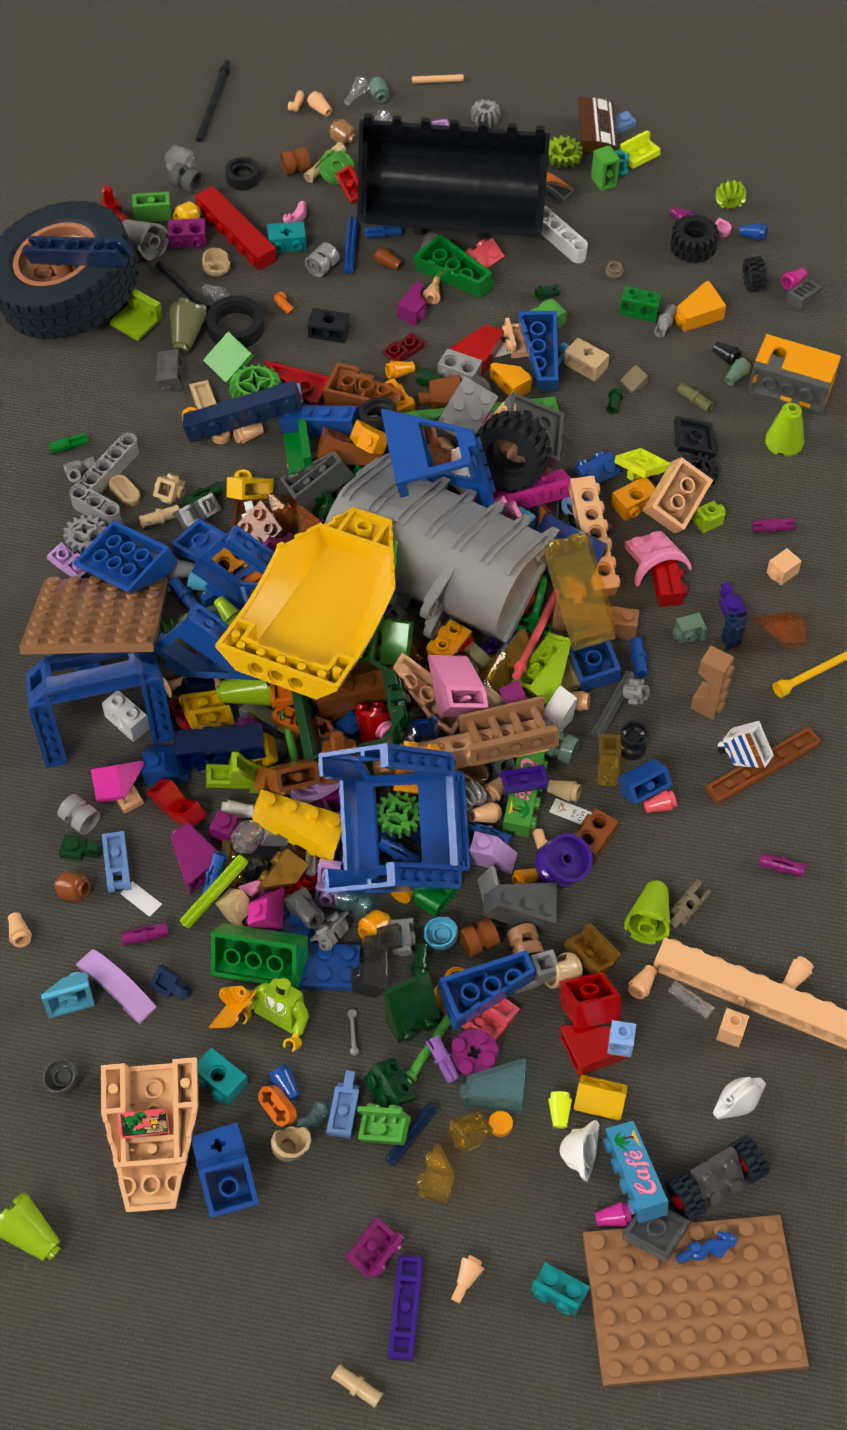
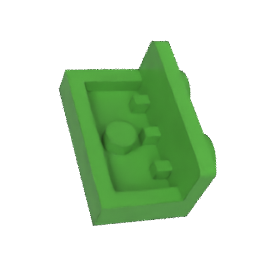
(383, 1124)

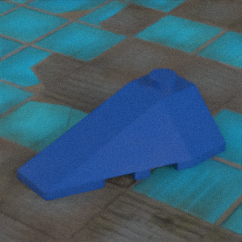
(567, 530)

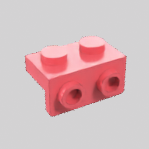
(486, 253)

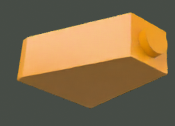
(700, 308)

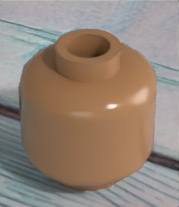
(342, 132)

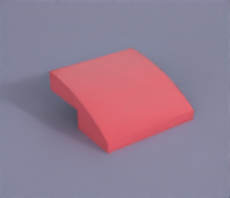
(495, 1019)

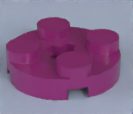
(462, 1047)

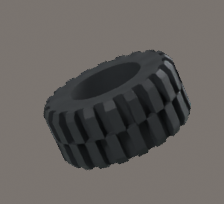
(528, 437)

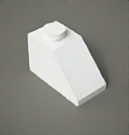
(560, 709)

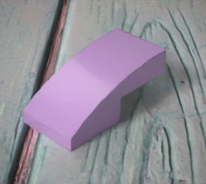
(315, 793)

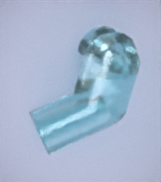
(315, 1117)

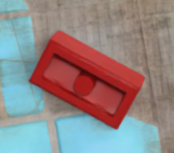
(349, 181)

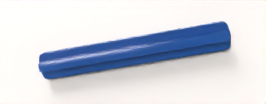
(350, 245)

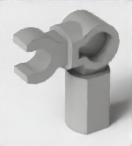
(76, 468)

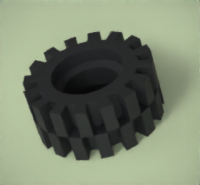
(754, 274)

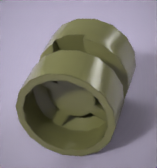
(477, 656)

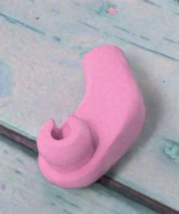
(298, 215)

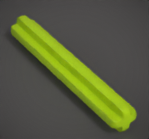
(213, 891)

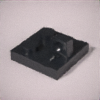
(694, 436)

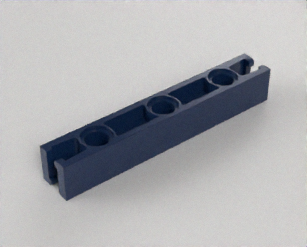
(77, 251)

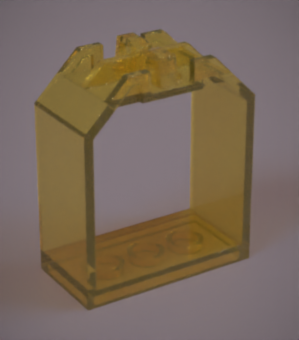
(580, 591)

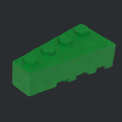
(453, 267)

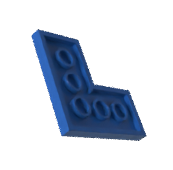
(326, 968)

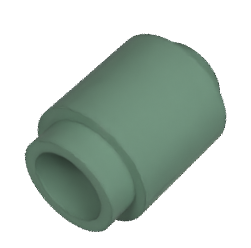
(379, 90)

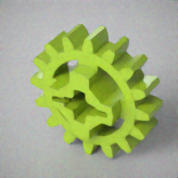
(564, 152)

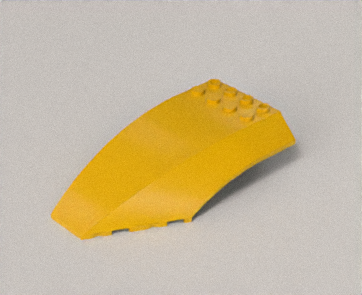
(316, 605)

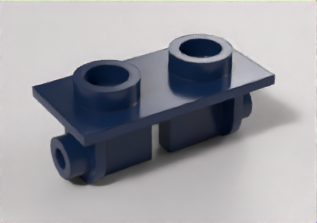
(733, 631)

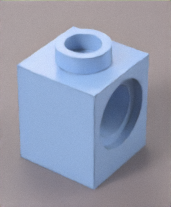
(621, 1038)

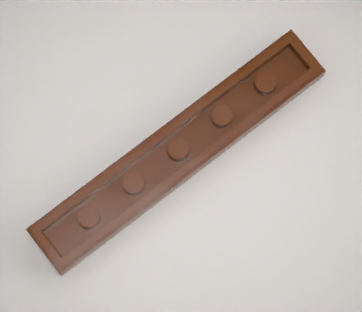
(744, 777)

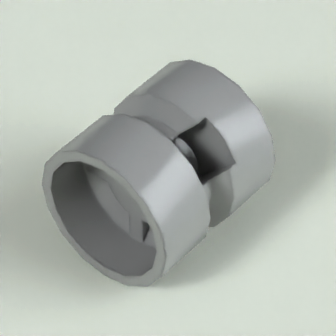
(322, 259)
(78, 814)

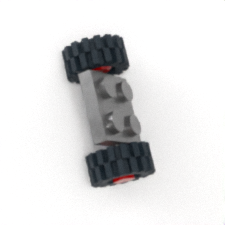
(717, 1178)

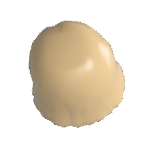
(568, 967)
(290, 1143)

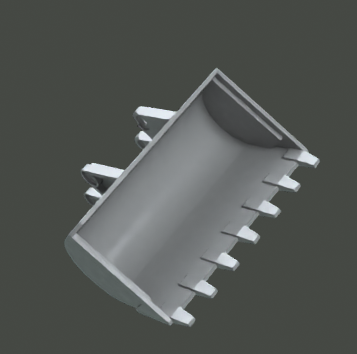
(452, 551)

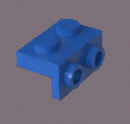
(601, 467)

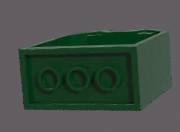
(396, 701)

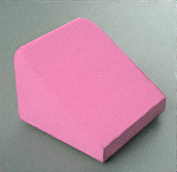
(251, 890)

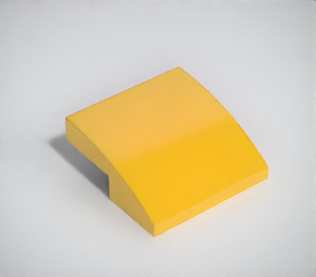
(205, 710)

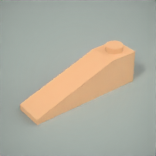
(420, 686)

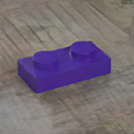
(524, 779)

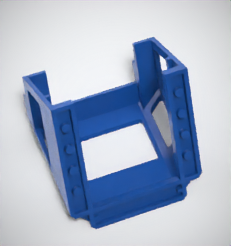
(414, 462)
(203, 628)
(46, 690)
(441, 819)

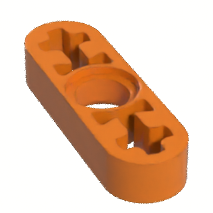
(288, 712)

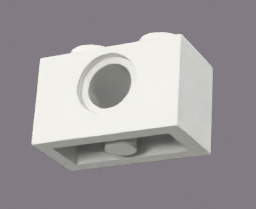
(125, 715)

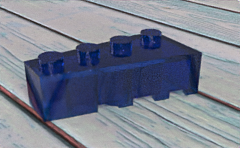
(215, 745)

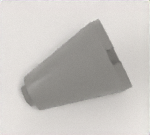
(147, 238)

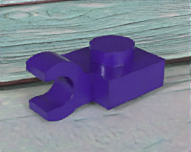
(731, 603)

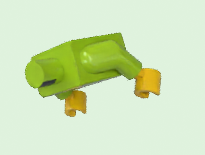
(282, 1006)

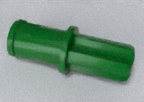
(67, 443)

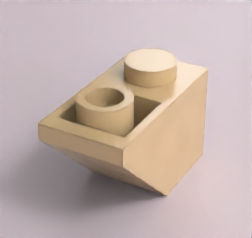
(234, 906)

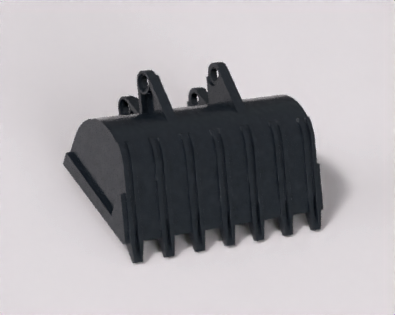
(452, 176)

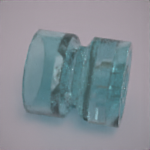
(359, 908)

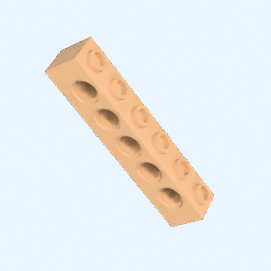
(587, 488)

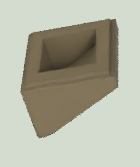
(634, 379)

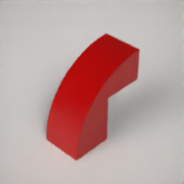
(174, 804)

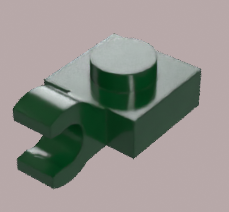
(76, 846)

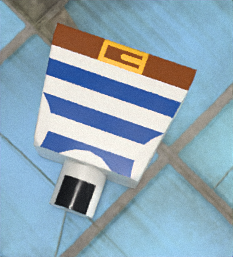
(747, 746)

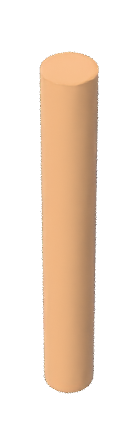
(437, 79)

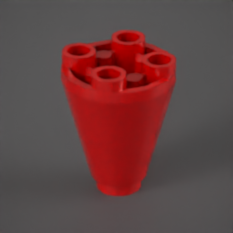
(369, 719)

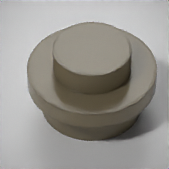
(614, 270)

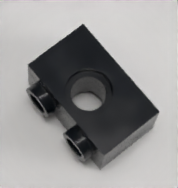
(328, 325)

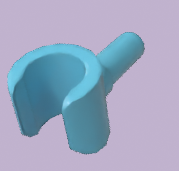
(562, 348)

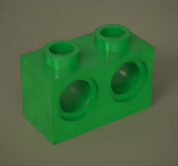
(640, 304)

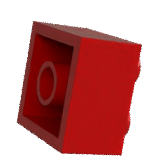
(590, 1000)

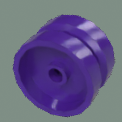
(563, 860)

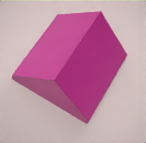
(115, 781)

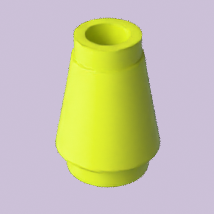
(560, 1108)

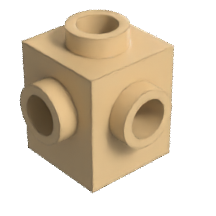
(169, 488)

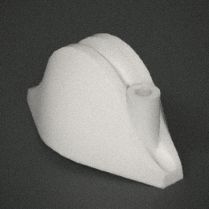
(739, 1097)
(580, 1149)

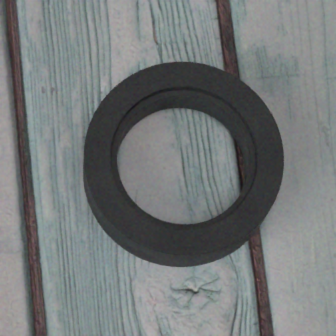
(236, 304)

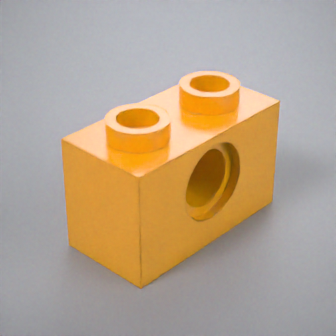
(632, 498)

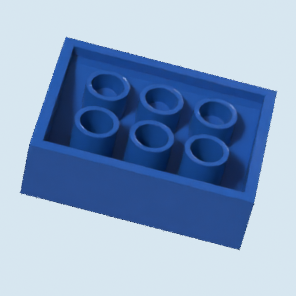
(126, 558)

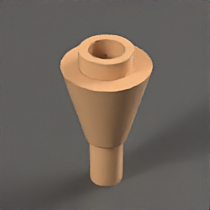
(432, 292)
(468, 1273)

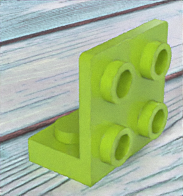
(138, 316)

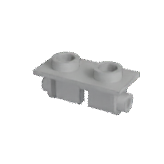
(331, 931)

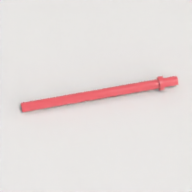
(521, 665)

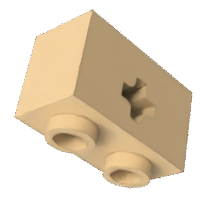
(586, 359)

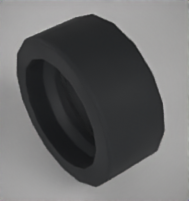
(246, 182)
(374, 406)

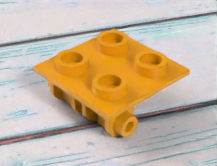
(236, 1000)

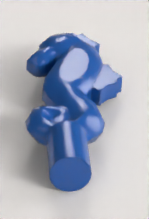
(716, 1246)

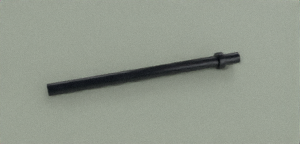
(224, 70)

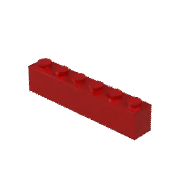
(236, 228)

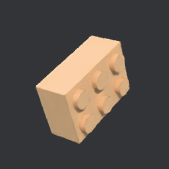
(677, 495)

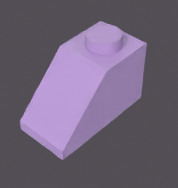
(492, 851)

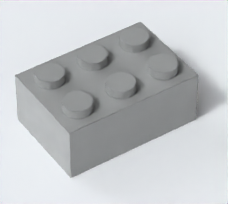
(466, 408)

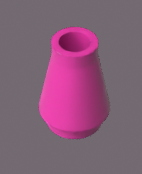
(793, 278)
(615, 1215)

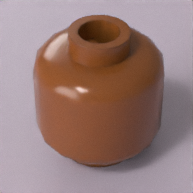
(72, 886)

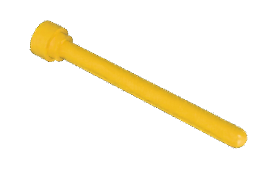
(783, 687)

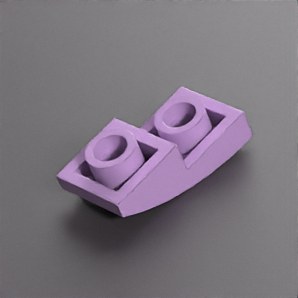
(63, 559)
(321, 897)

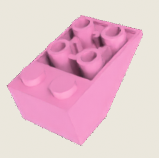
(456, 686)

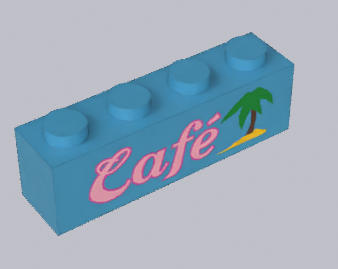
(636, 1172)

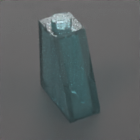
(496, 1088)

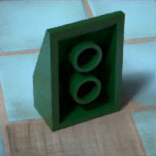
(411, 1007)

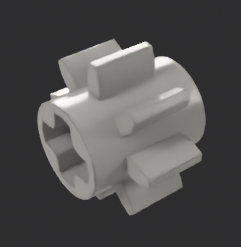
(636, 691)

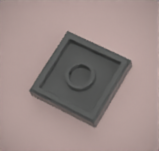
(658, 1235)

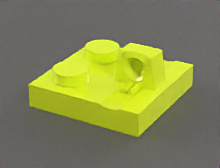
(641, 464)

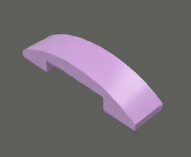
(117, 984)

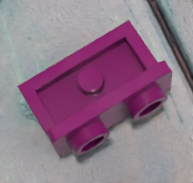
(374, 1248)

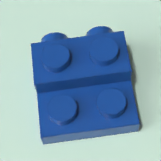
(196, 540)

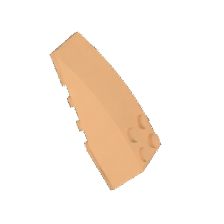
(151, 1166)

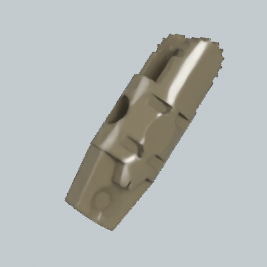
(687, 905)

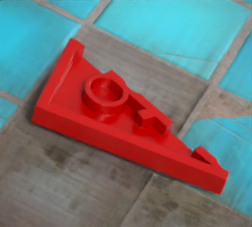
(310, 383)

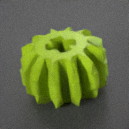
(731, 194)

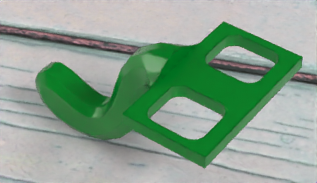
(534, 617)

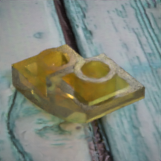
(227, 848)

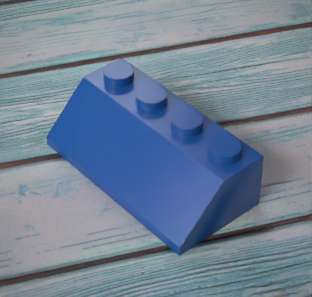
(317, 416)

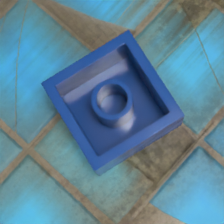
(595, 666)
(227, 1183)

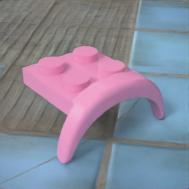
(652, 550)

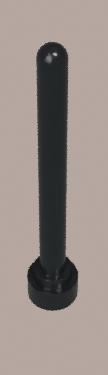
(180, 285)

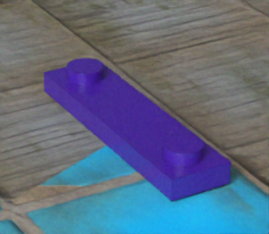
(405, 1308)

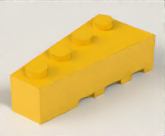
(300, 823)

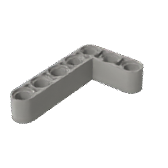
(87, 491)

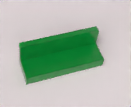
(298, 448)

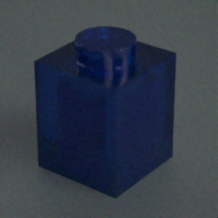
(425, 728)

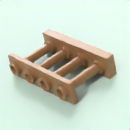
(511, 745)

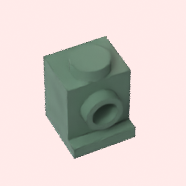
(689, 628)

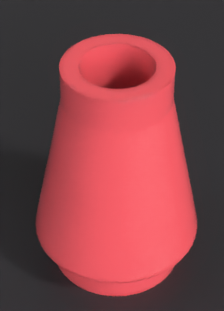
(661, 802)

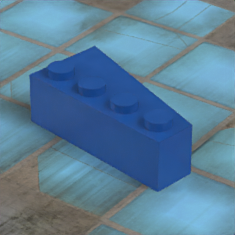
(541, 343)
(483, 986)

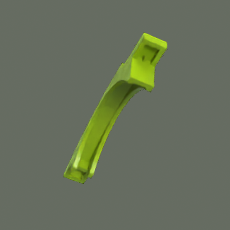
(238, 774)

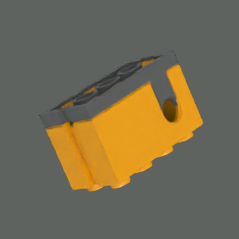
(794, 373)

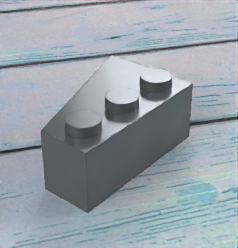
(323, 476)
(523, 904)

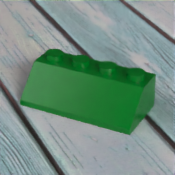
(257, 954)

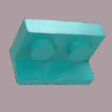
(559, 1289)

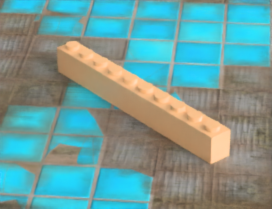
(752, 991)

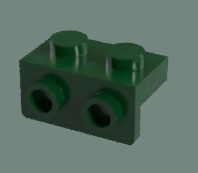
(389, 1084)

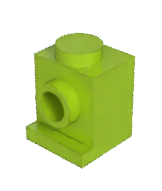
(709, 516)

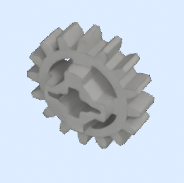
(82, 532)

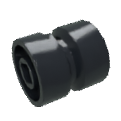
(634, 740)

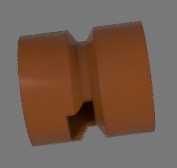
(295, 161)
(480, 937)

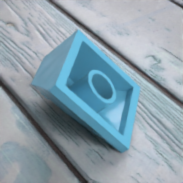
(68, 995)

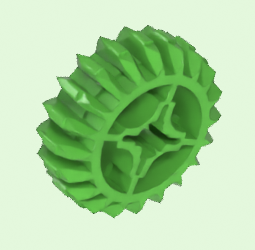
(245, 380)

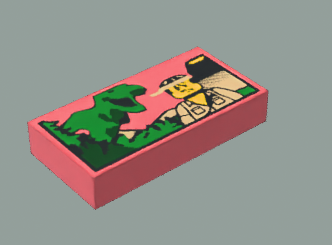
(143, 1123)

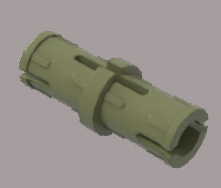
(695, 397)

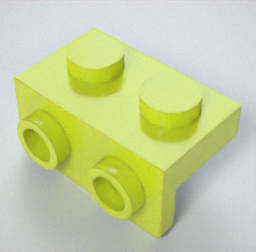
(640, 149)

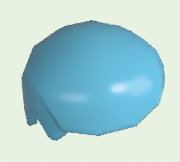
(441, 933)

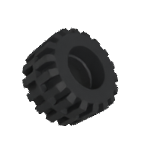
(694, 238)

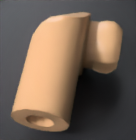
(299, 98)

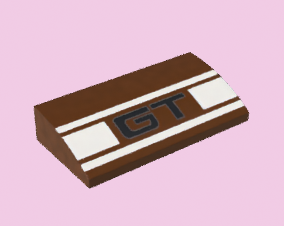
(597, 124)

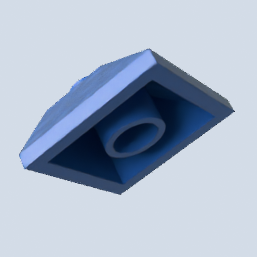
(161, 763)

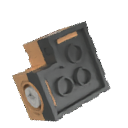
(548, 419)

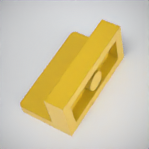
(600, 1097)

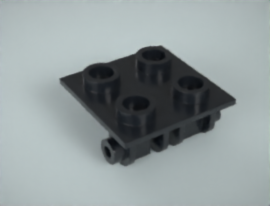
(258, 862)

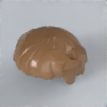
(475, 773)

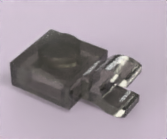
(386, 939)

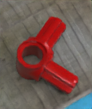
(112, 203)

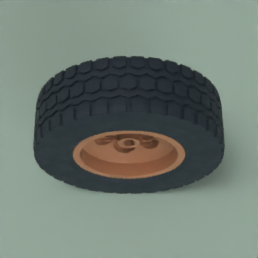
(58, 298)

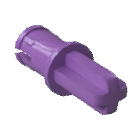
(443, 1059)

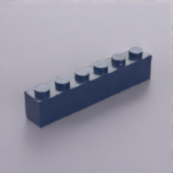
(242, 411)

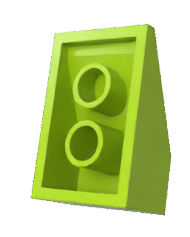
(546, 668)

